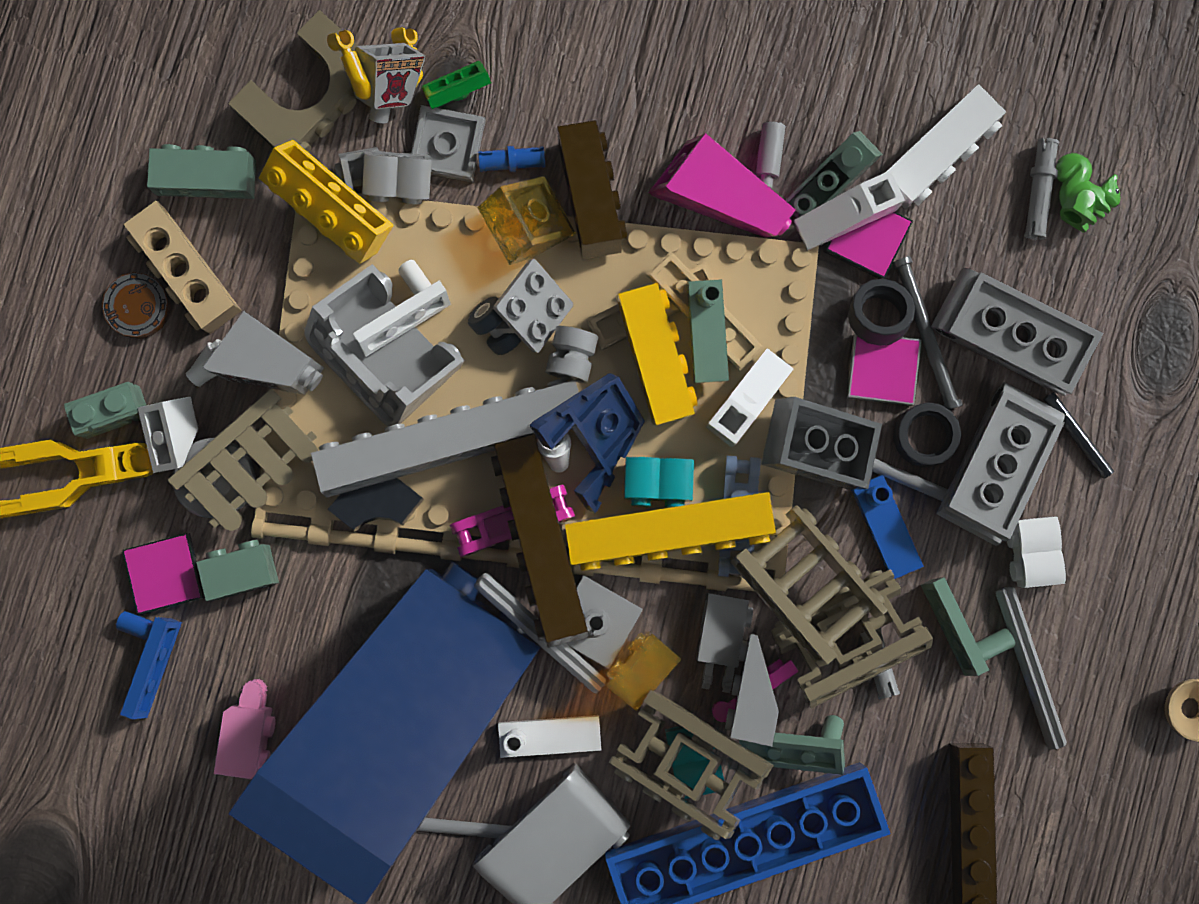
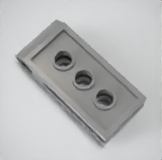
(965, 323)
(1035, 430)

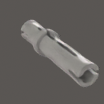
(1041, 190)

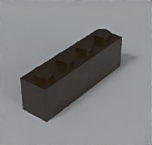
(590, 189)

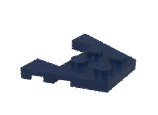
(604, 423)

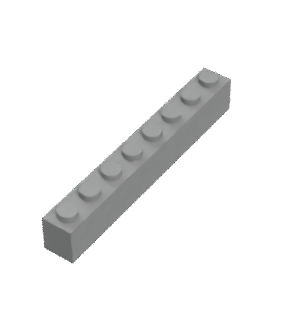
(434, 439)

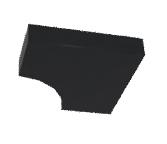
(383, 500)

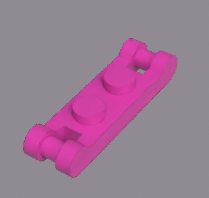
(494, 524)

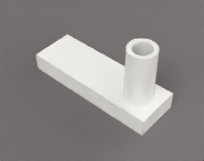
(425, 303)
(549, 736)

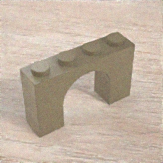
(304, 126)

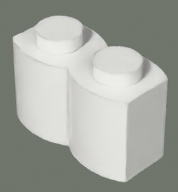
(1037, 553)

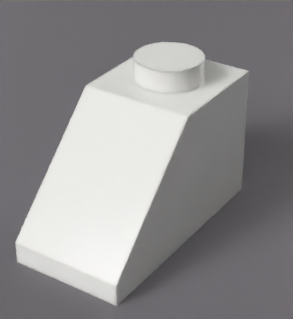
(168, 432)

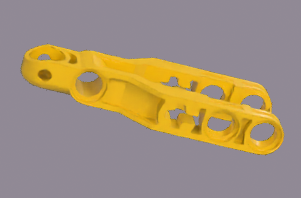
(95, 469)

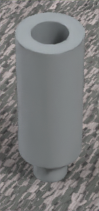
(770, 152)

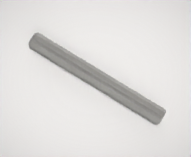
(524, 619)
(1031, 668)

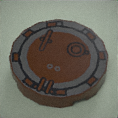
(136, 305)

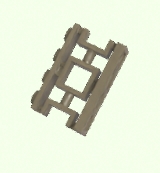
(864, 663)
(703, 742)

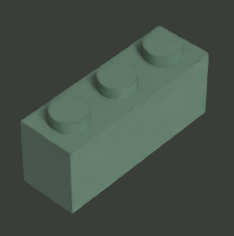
(201, 172)

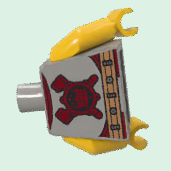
(381, 73)

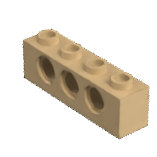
(156, 223)

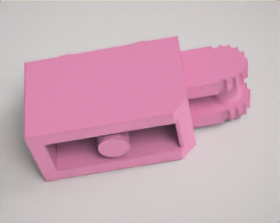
(245, 733)

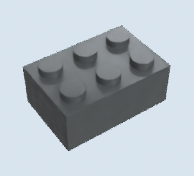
(821, 443)

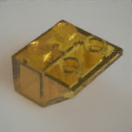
(641, 669)

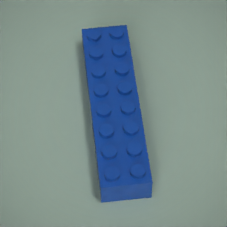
(771, 838)

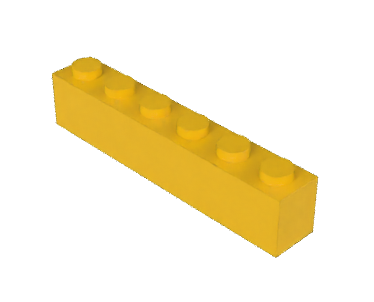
(671, 529)

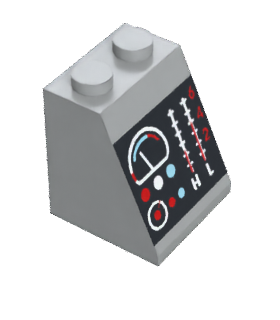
(263, 359)

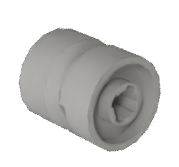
(572, 353)

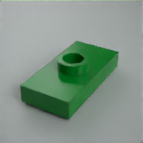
(456, 85)

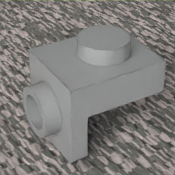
(351, 167)

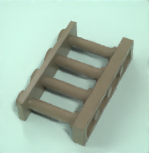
(798, 617)

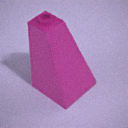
(720, 187)

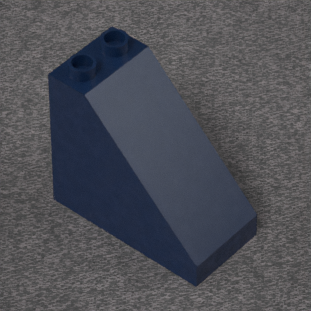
(388, 734)

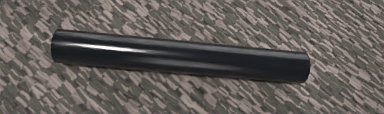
(1080, 437)

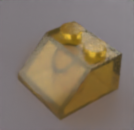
(525, 219)

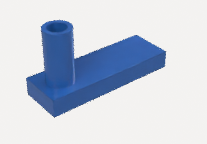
(887, 527)
(160, 641)

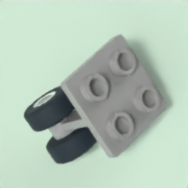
(524, 312)

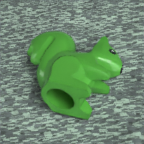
(1080, 196)

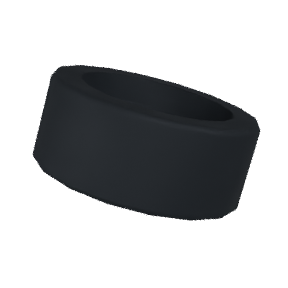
(893, 293)
(952, 430)

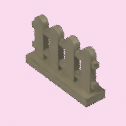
(229, 467)

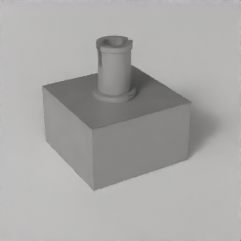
(607, 620)

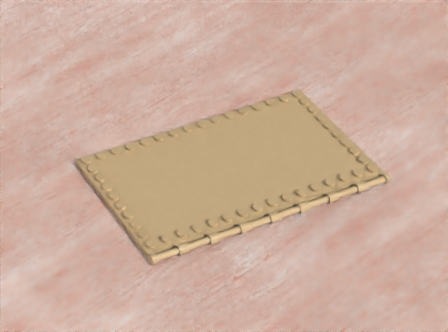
(764, 287)

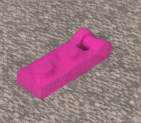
(777, 672)

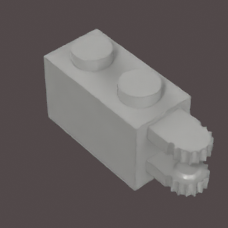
(722, 636)

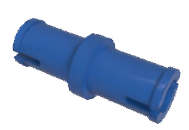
(511, 159)

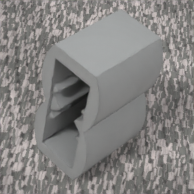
(396, 176)

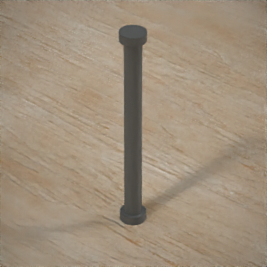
(927, 334)

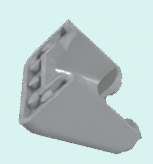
(396, 375)
(553, 842)

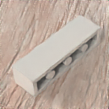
(946, 143)

